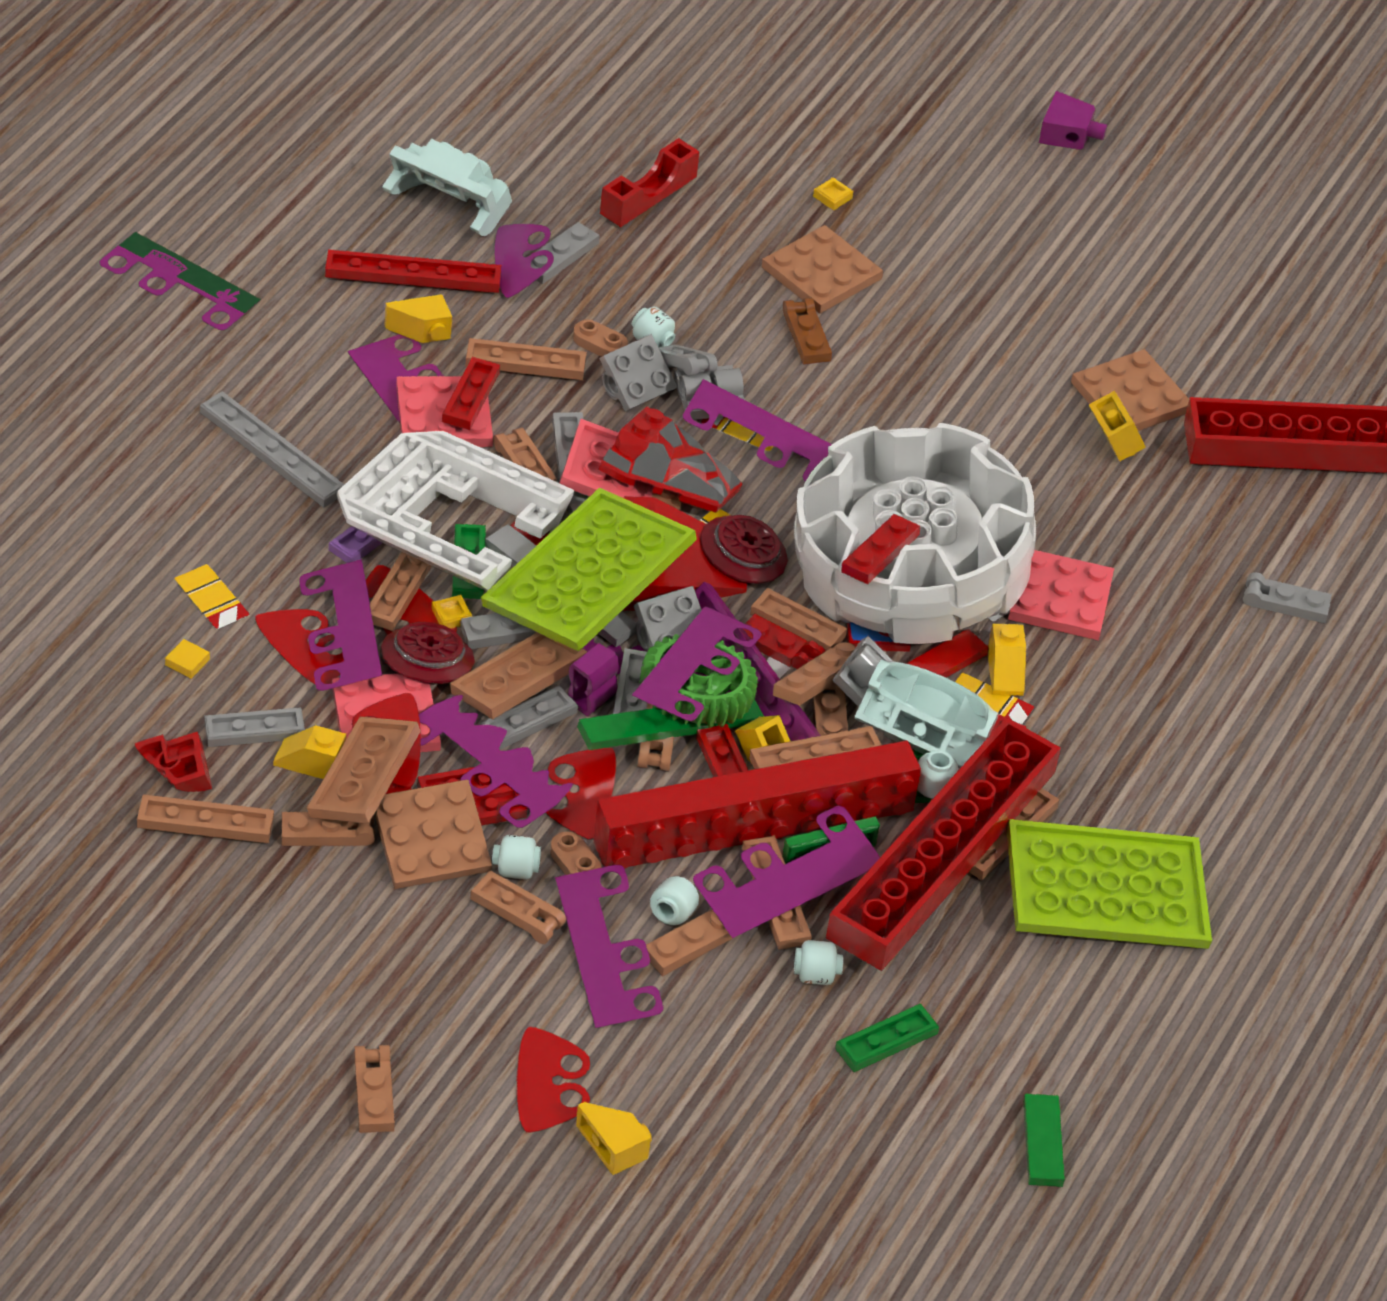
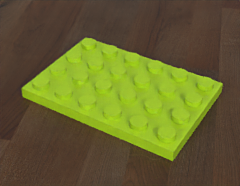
(588, 569)
(1108, 884)

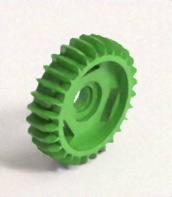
(710, 688)

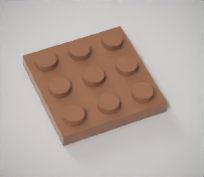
(822, 268)
(1139, 383)
(432, 834)

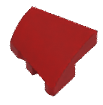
(178, 760)

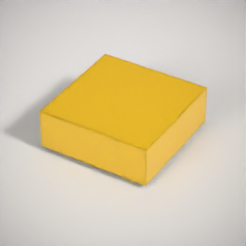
(833, 193)
(450, 611)
(187, 658)

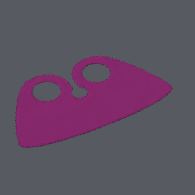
(516, 270)

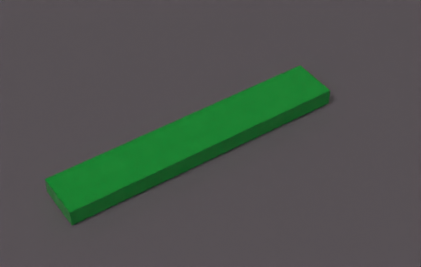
(644, 726)

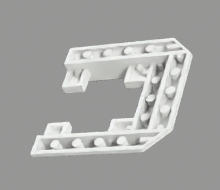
(421, 466)

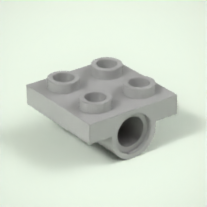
(636, 373)
(723, 377)
(665, 616)
(859, 668)

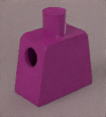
(1070, 123)

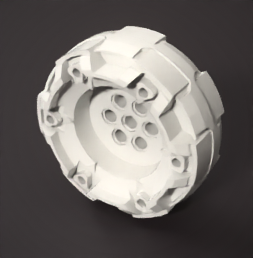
(970, 543)

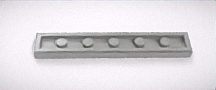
(272, 448)
(515, 546)

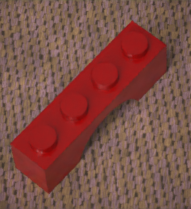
(672, 170)

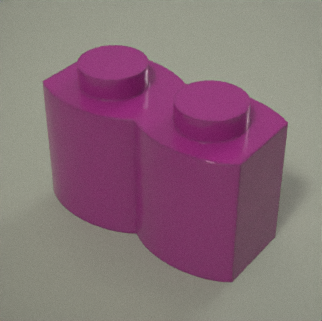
(593, 679)

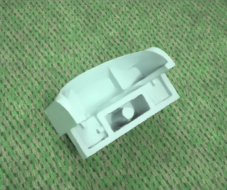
(454, 174)
(926, 711)

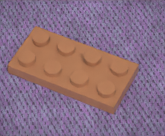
(515, 675)
(363, 770)

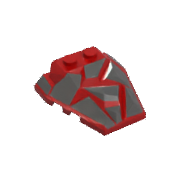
(670, 459)

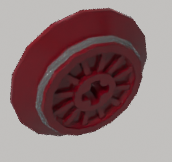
(744, 548)
(427, 653)

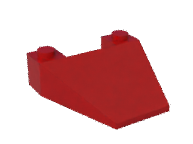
(690, 567)

